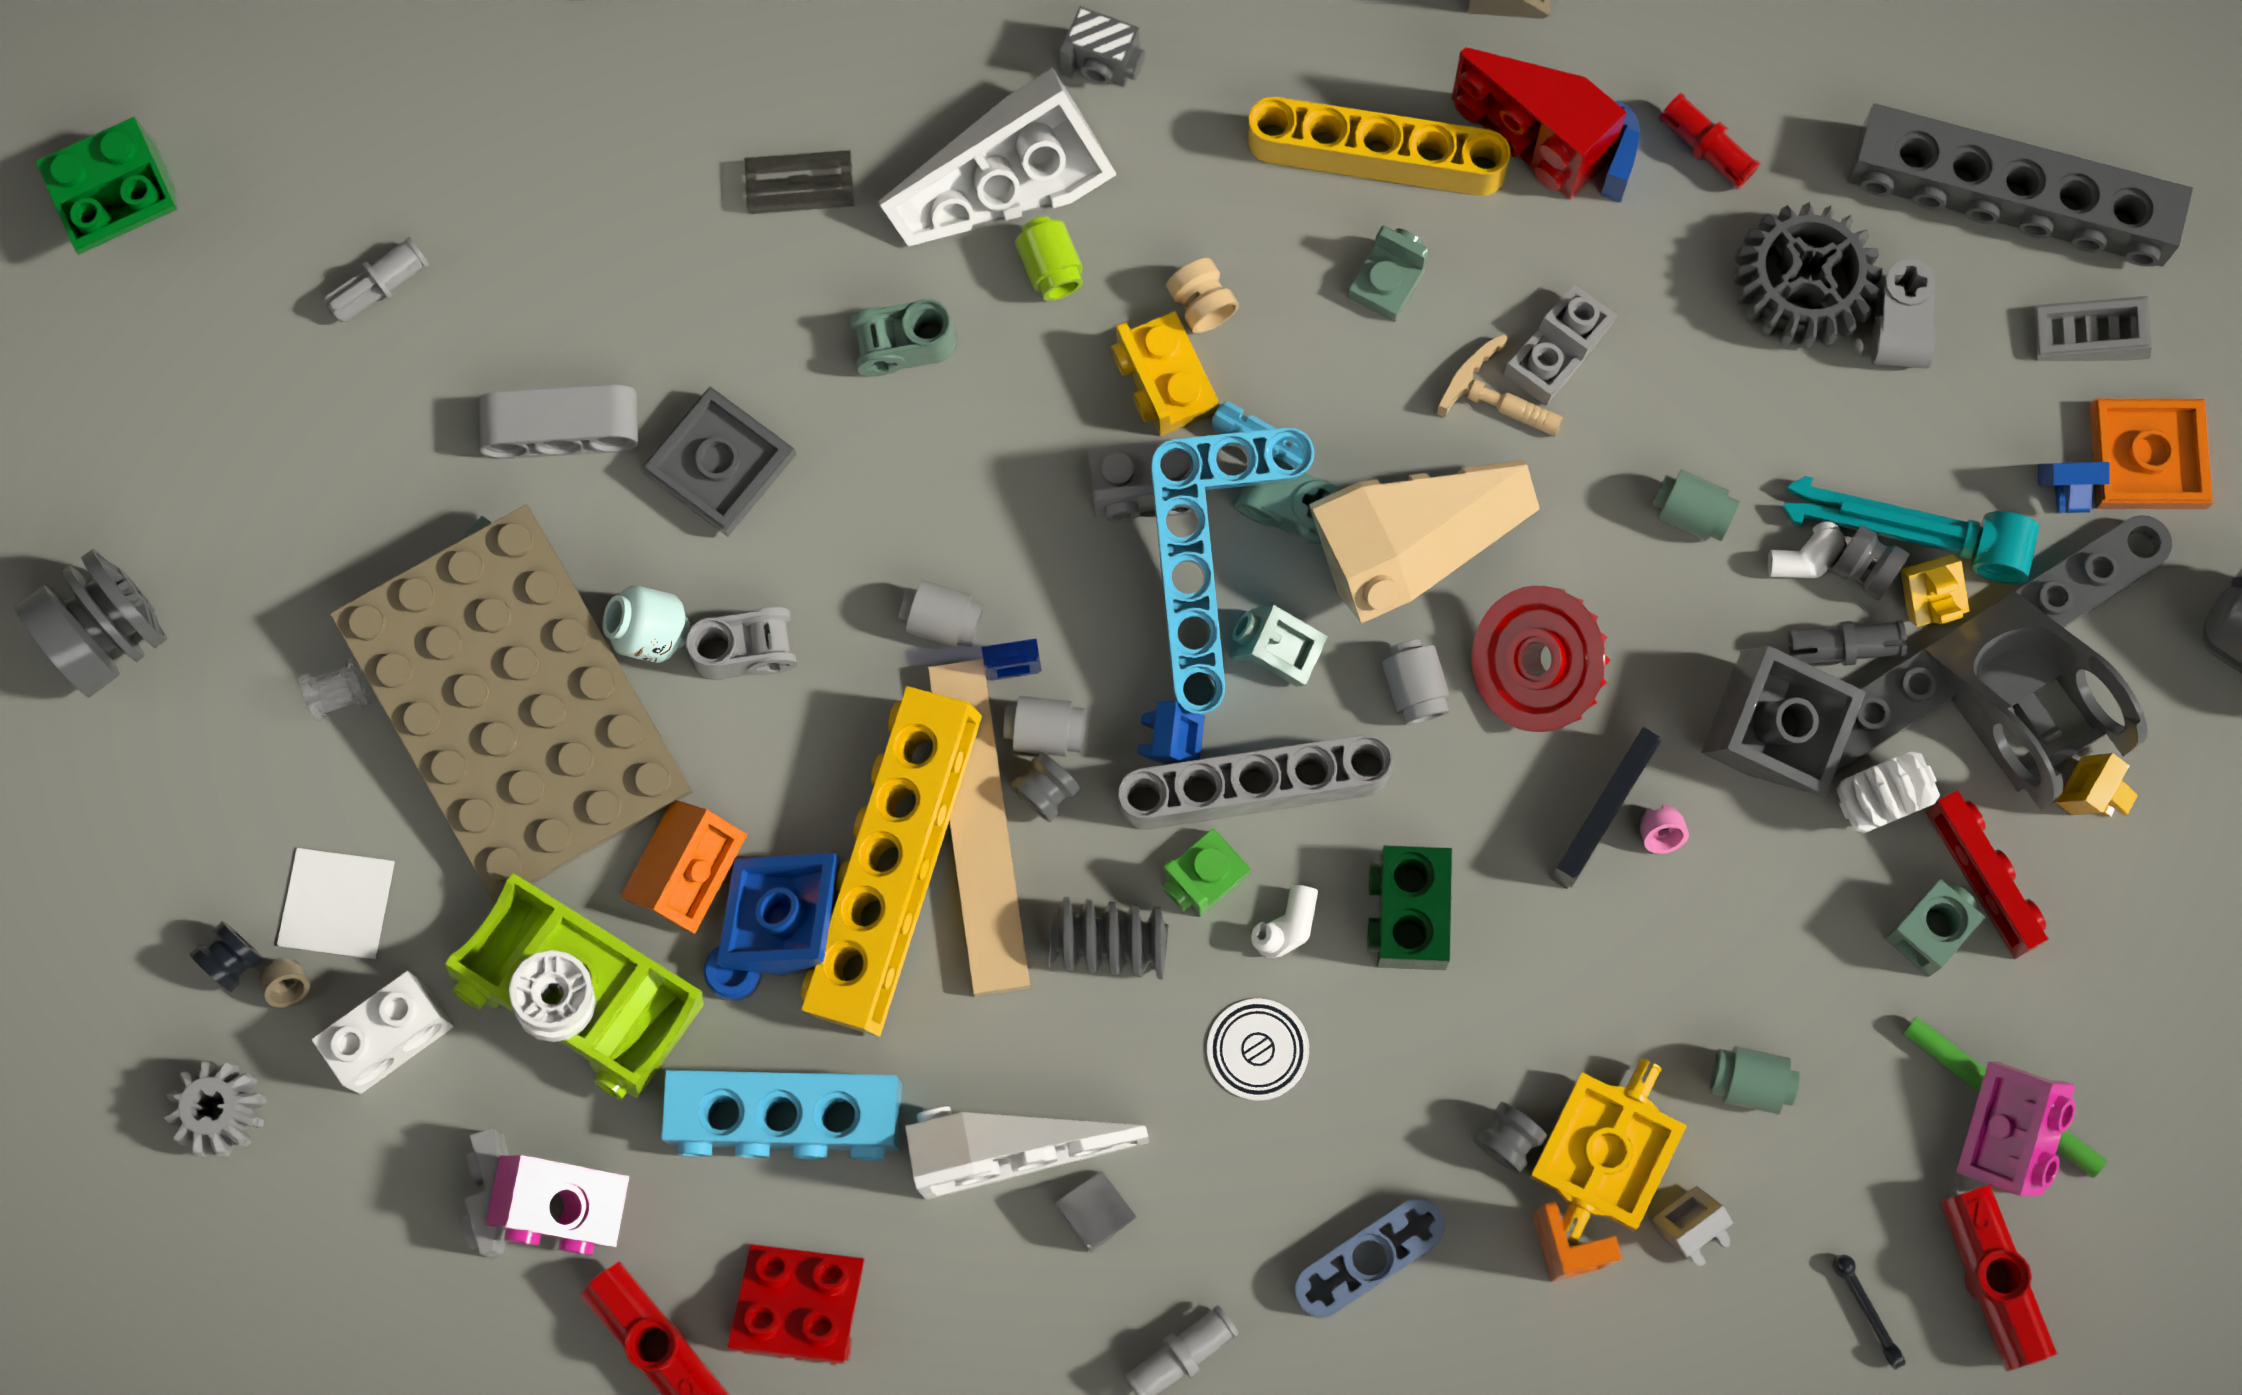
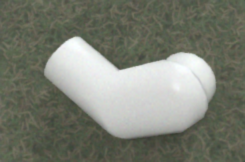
(1814, 557)
(1290, 929)

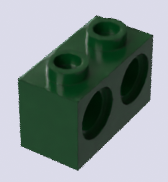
(1426, 908)

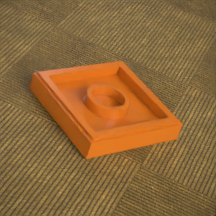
(2153, 453)

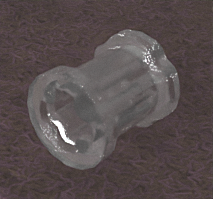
(335, 689)

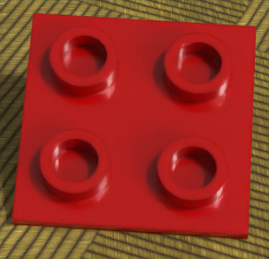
(796, 1304)

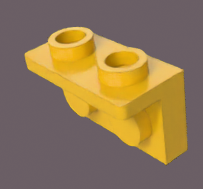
(1165, 372)

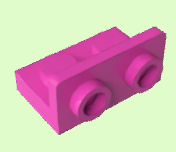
(2017, 1130)

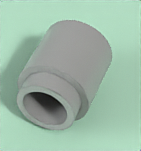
(941, 614)
(1416, 681)
(1045, 726)

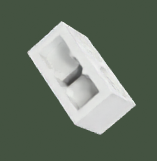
(382, 1033)

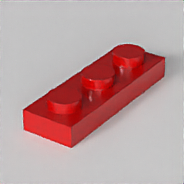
(1988, 874)

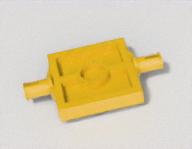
(1608, 1151)

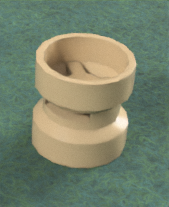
(1202, 295)

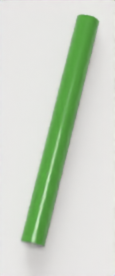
(1973, 1074)

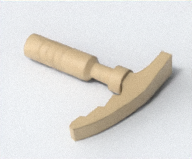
(1506, 404)

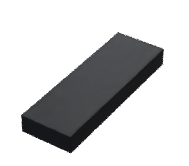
(1606, 808)

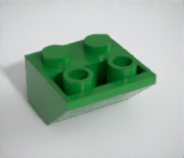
(108, 184)

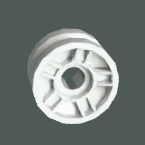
(533, 983)

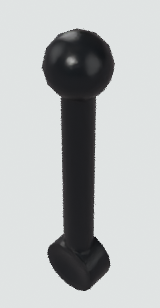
(1845, 1267)

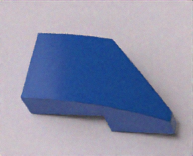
(1624, 158)

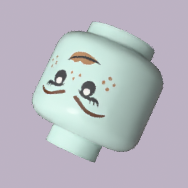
(646, 624)

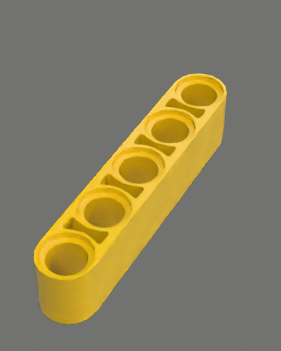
(1402, 134)

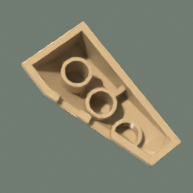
(1410, 534)

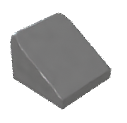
(1095, 1211)

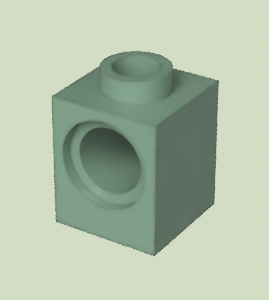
(1921, 945)

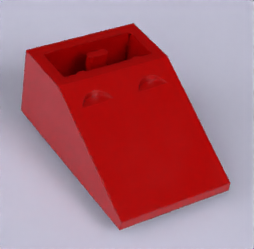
(1545, 114)

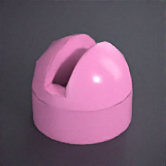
(1666, 840)

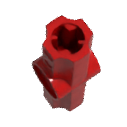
(2011, 1316)
(630, 1317)

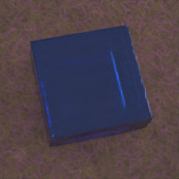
(1011, 659)

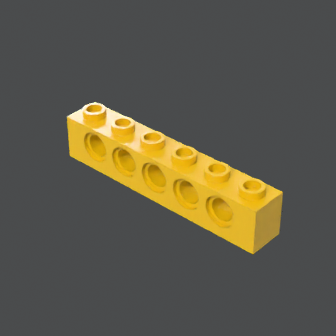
(866, 1000)

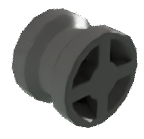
(1044, 786)
(1510, 1137)

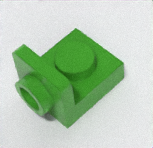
(1204, 873)

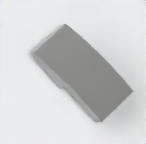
(1560, 344)
(483, 1166)

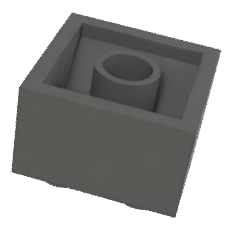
(1783, 721)

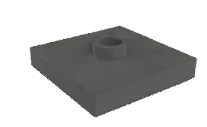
(718, 461)

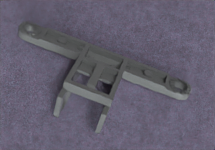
(2012, 653)

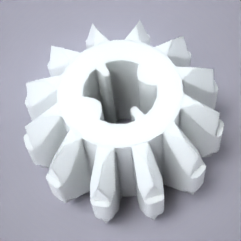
(1887, 792)

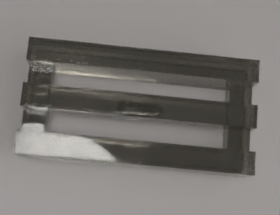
(799, 200)

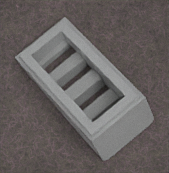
(2115, 349)

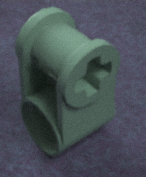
(897, 337)
(1285, 503)

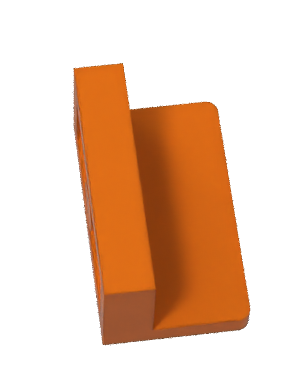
(684, 865)
(1573, 1261)

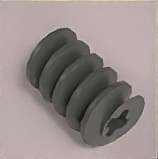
(1109, 938)

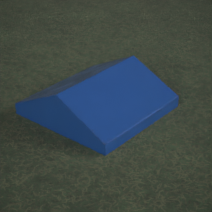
(778, 913)

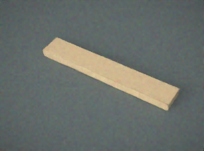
(984, 846)

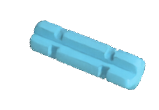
(1230, 419)

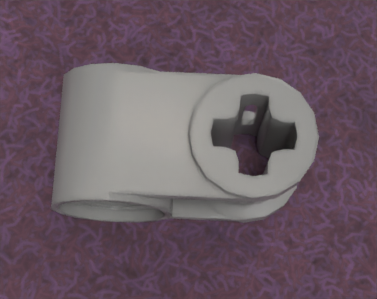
(1904, 324)
(746, 642)

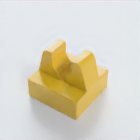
(1935, 591)
(2098, 787)

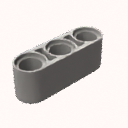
(558, 421)

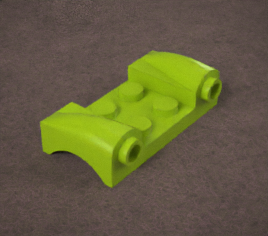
(638, 1002)

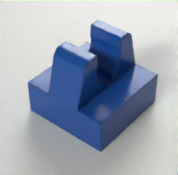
(2073, 483)
(1175, 735)

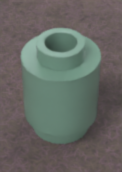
(1695, 505)
(1754, 1079)

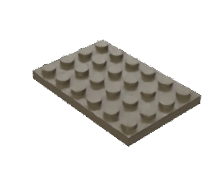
(511, 702)

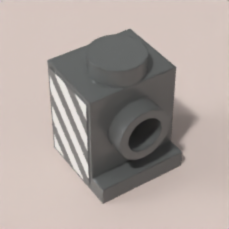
(1102, 49)

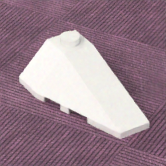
(1010, 161)
(980, 1148)

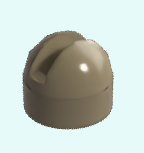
(274, 988)

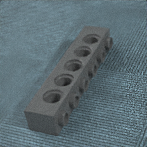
(2153, 204)

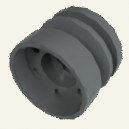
(91, 623)

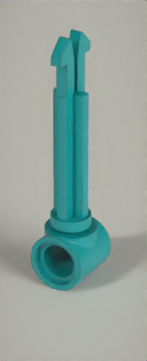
(1999, 546)

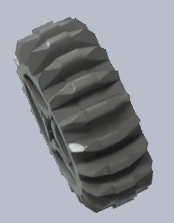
(1788, 241)

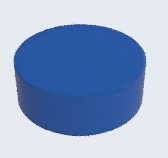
(729, 983)

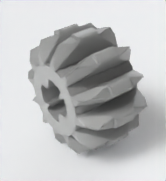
(193, 1109)

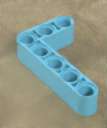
(1197, 547)

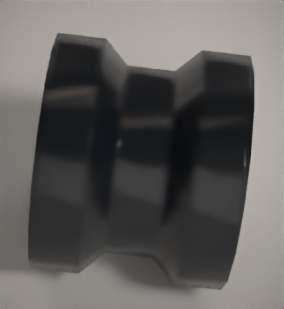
(226, 956)

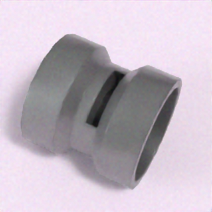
(1858, 556)

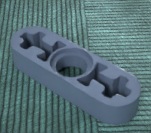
(1413, 1246)

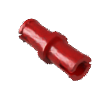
(1709, 141)

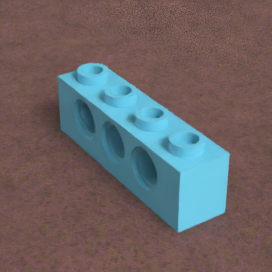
(695, 1094)

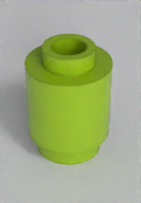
(1049, 258)

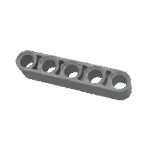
(1276, 763)

